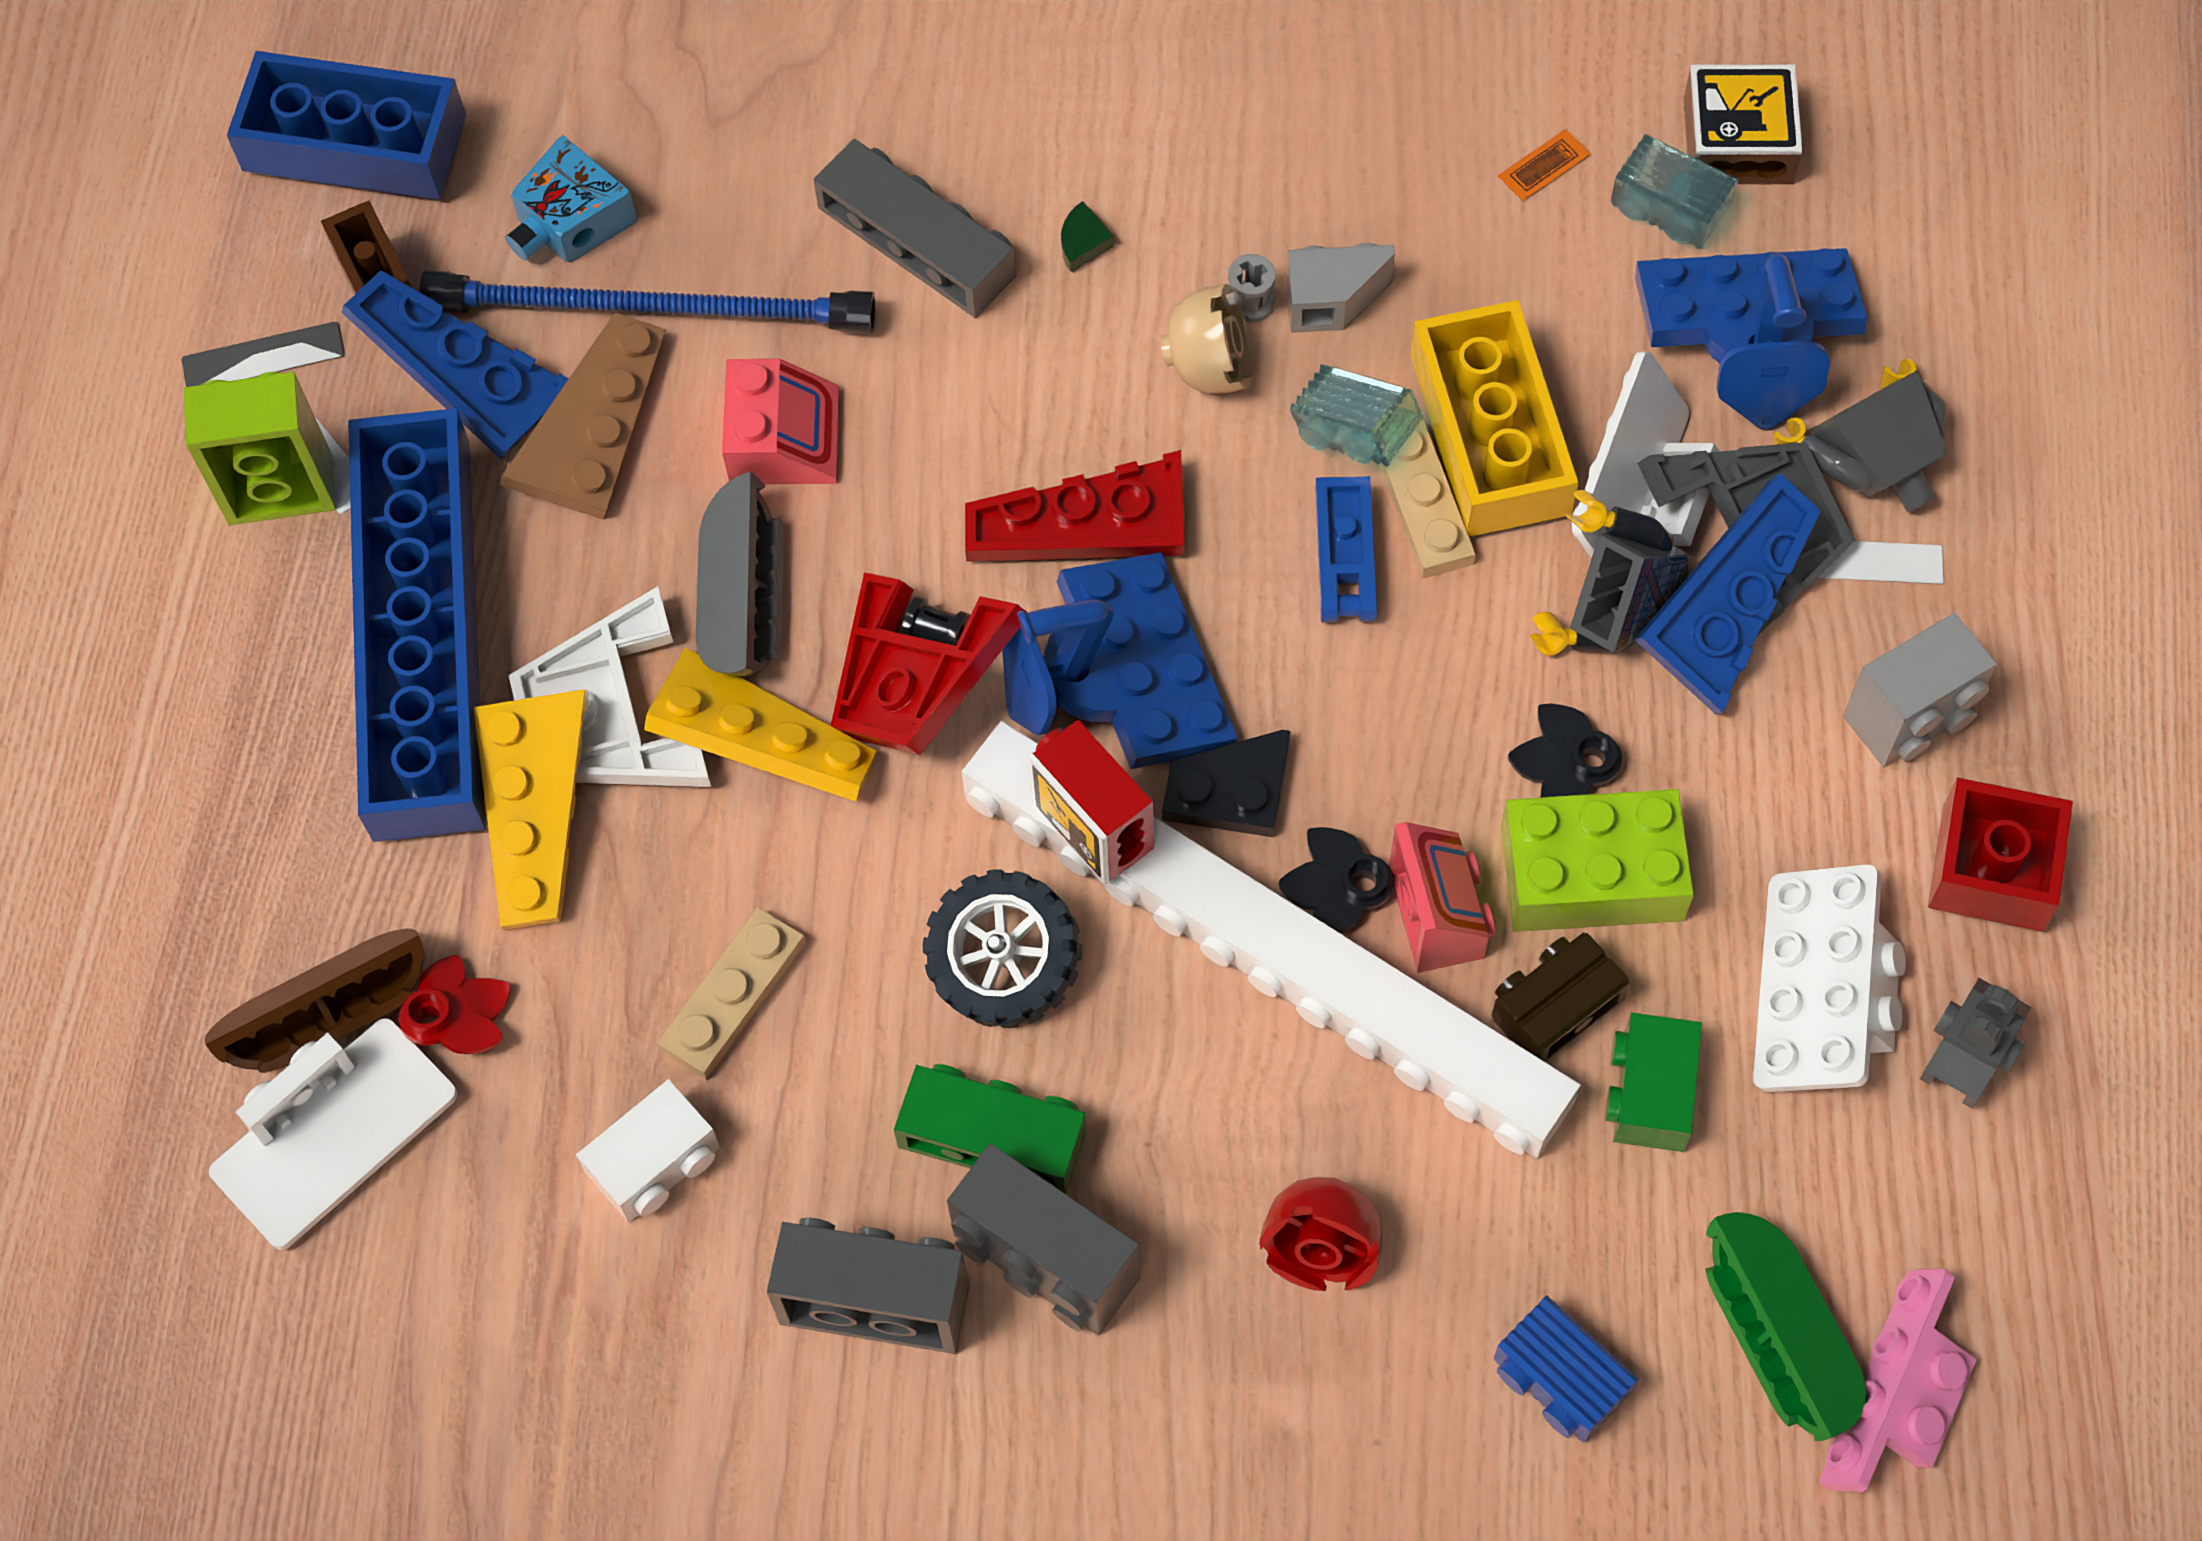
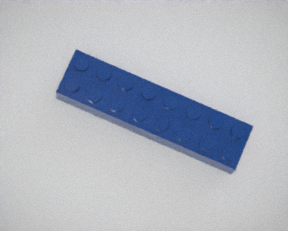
(414, 626)

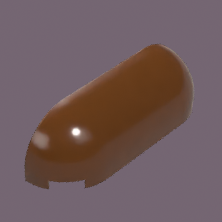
(323, 1000)

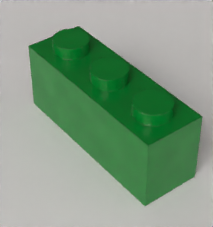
(959, 1118)

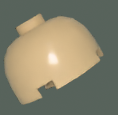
(1208, 341)

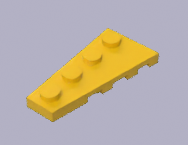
(756, 729)
(529, 788)

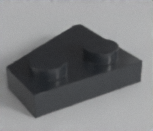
(1230, 785)

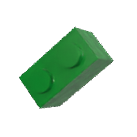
(1655, 1082)

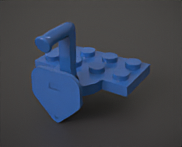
(1756, 321)
(1121, 658)

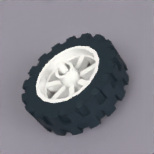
(957, 918)

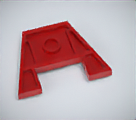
(906, 687)

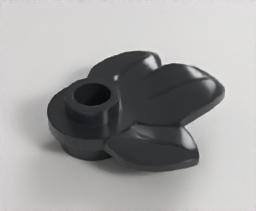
(1560, 751)
(1330, 878)

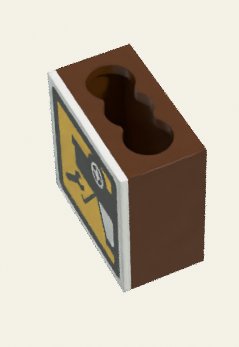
(1744, 121)

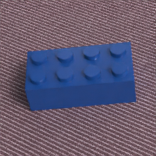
(347, 125)

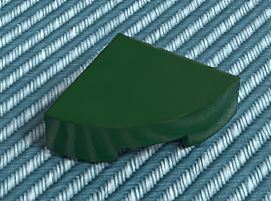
(1083, 237)

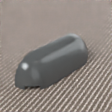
(739, 580)

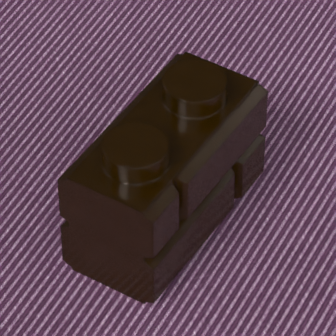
(1559, 996)

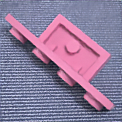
(1910, 1387)

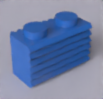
(1563, 1370)

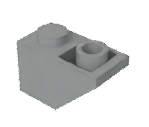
(1335, 284)

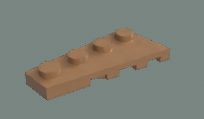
(587, 428)

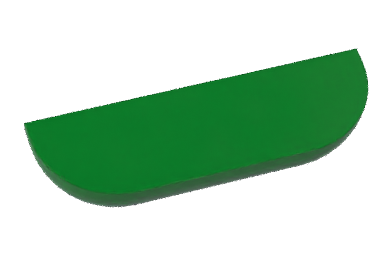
(1784, 1326)

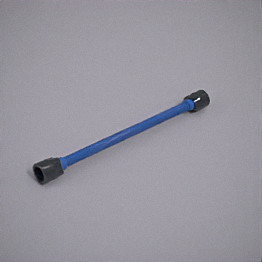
(845, 311)

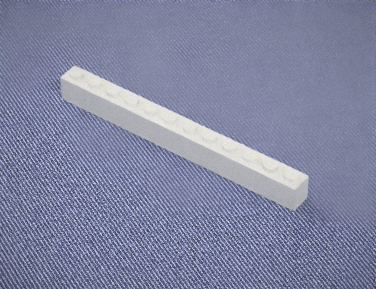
(1304, 962)

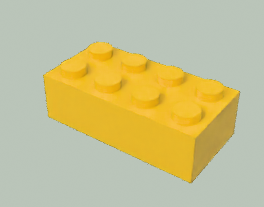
(1493, 418)

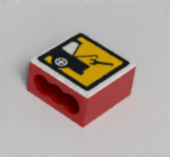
(1091, 801)

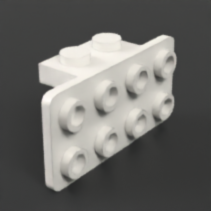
(1644, 423)
(1825, 981)
(328, 1128)

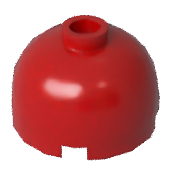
(1322, 1233)

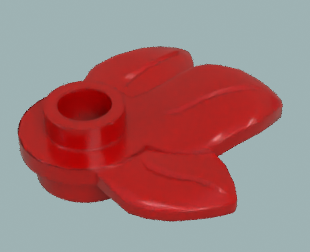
(462, 1006)

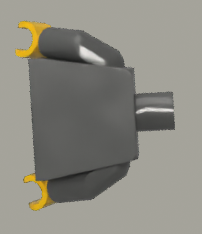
(1881, 438)

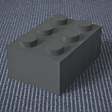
(1043, 1241)
(869, 1285)

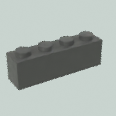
(915, 227)

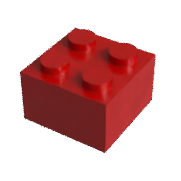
(2000, 854)

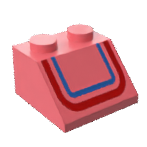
(780, 423)
(1438, 897)

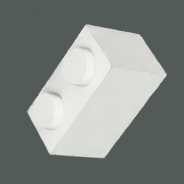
(649, 1152)

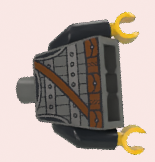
(1625, 583)

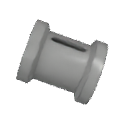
(1257, 283)

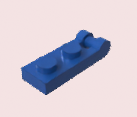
(1345, 547)

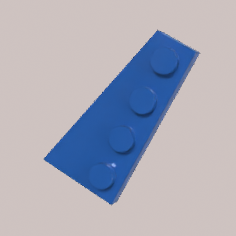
(492, 387)
(1719, 609)

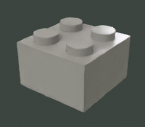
(1920, 691)

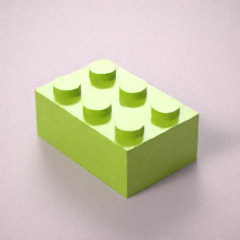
(259, 447)
(1596, 860)

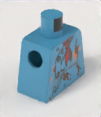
(568, 205)

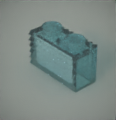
(1673, 191)
(1356, 415)

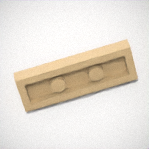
(1427, 507)
(731, 993)

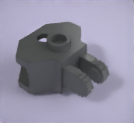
(1977, 1040)

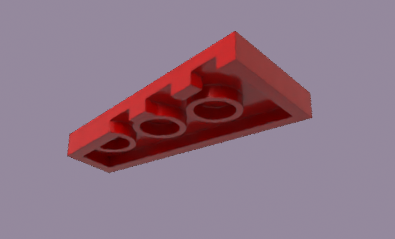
(1095, 517)

